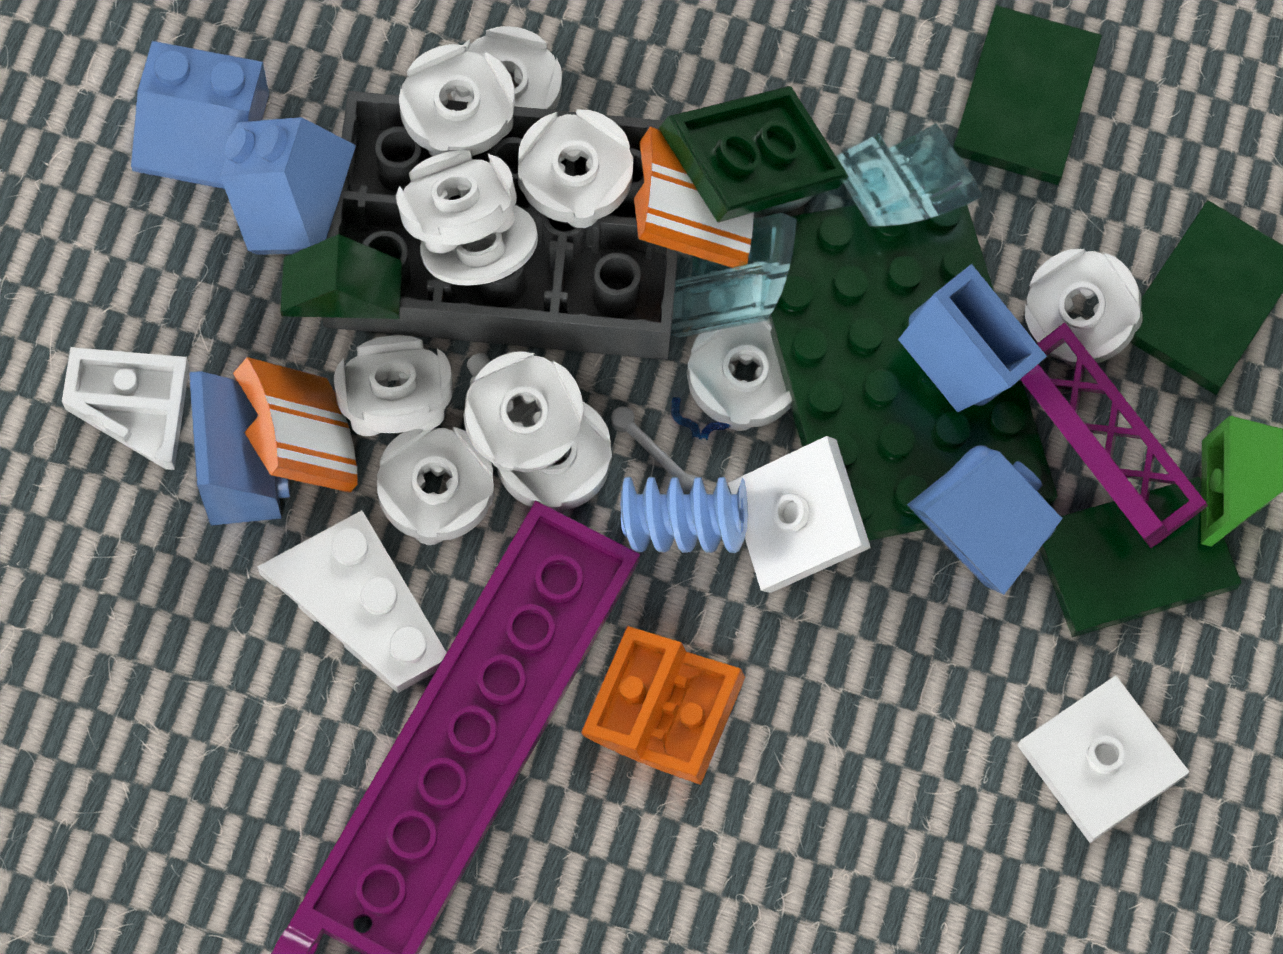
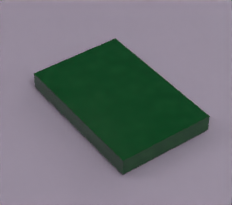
(1027, 95)
(753, 153)
(1211, 297)
(1112, 575)

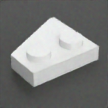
(130, 398)

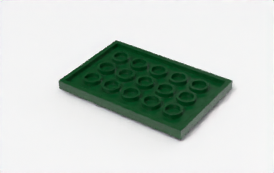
(856, 381)

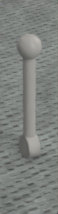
(623, 421)

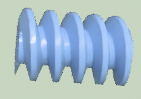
(684, 516)

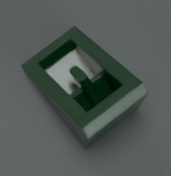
(341, 282)

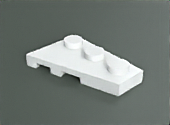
(361, 599)

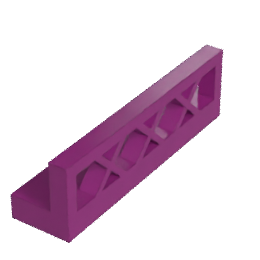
(1092, 452)

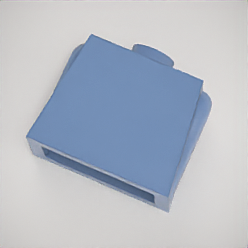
(969, 342)
(988, 515)

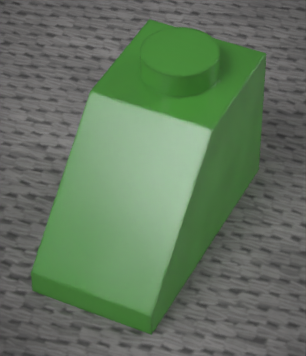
(1238, 474)

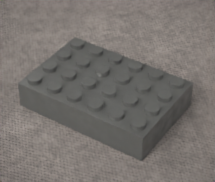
(577, 291)

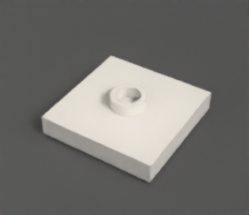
(801, 515)
(1103, 758)

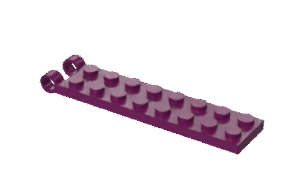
(465, 740)

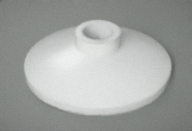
(488, 257)

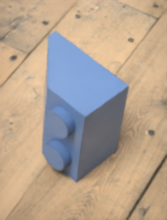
(190, 109)
(284, 182)
(228, 469)

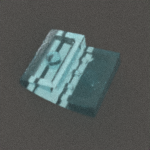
(908, 180)
(737, 296)

